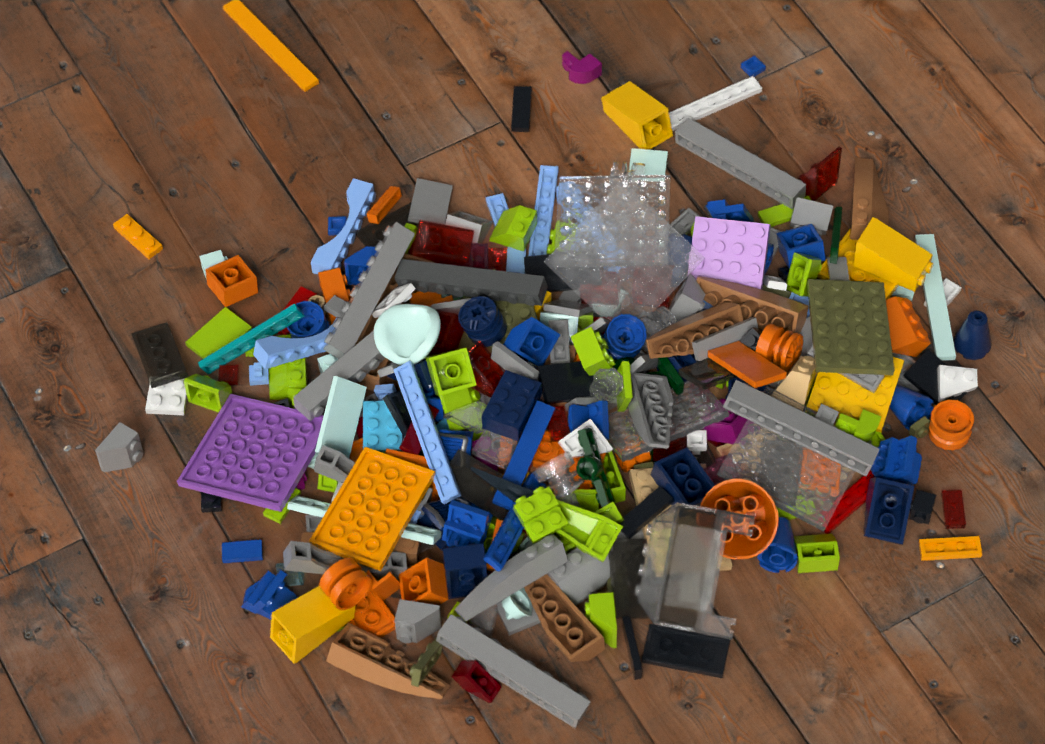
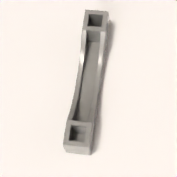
(338, 466)
(311, 559)

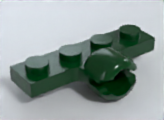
(592, 467)

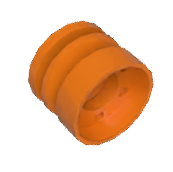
(780, 346)

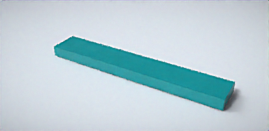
(248, 340)

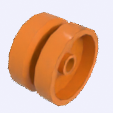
(951, 424)
(345, 583)

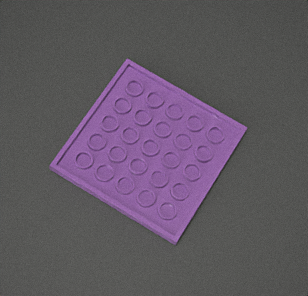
(253, 453)

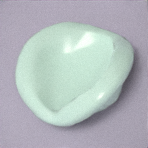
(407, 332)

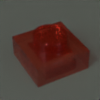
(229, 374)

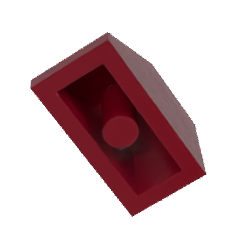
(476, 680)

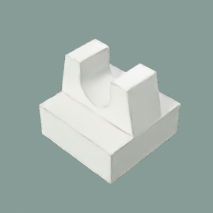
(697, 441)

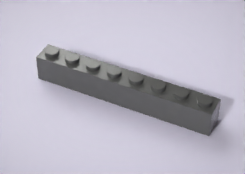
(472, 282)

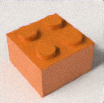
(231, 281)
(424, 583)

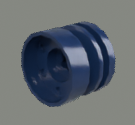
(482, 321)

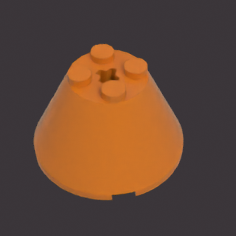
(749, 499)

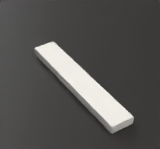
(715, 102)

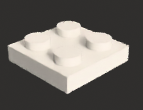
(395, 297)
(167, 399)

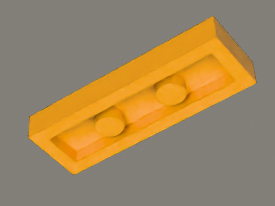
(138, 236)
(950, 548)

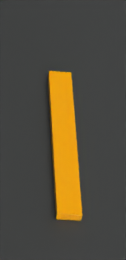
(271, 45)

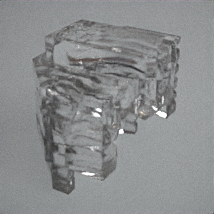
(606, 385)

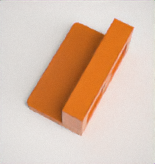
(428, 298)
(386, 586)

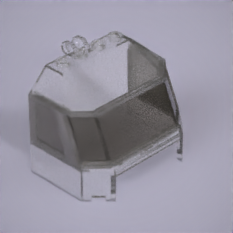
(685, 567)

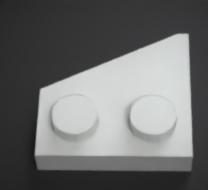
(955, 381)
(571, 444)

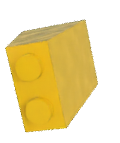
(638, 115)
(892, 256)
(307, 623)

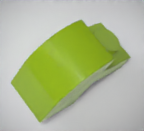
(862, 428)

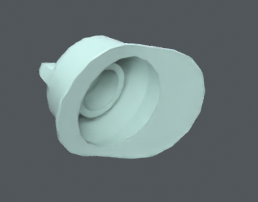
(517, 605)

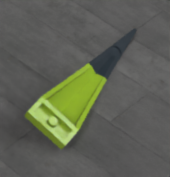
(586, 529)

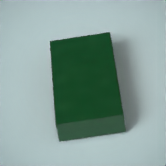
(673, 377)

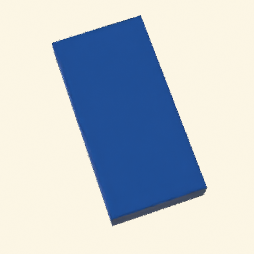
(242, 551)

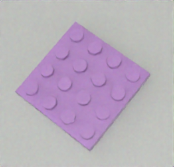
(731, 250)

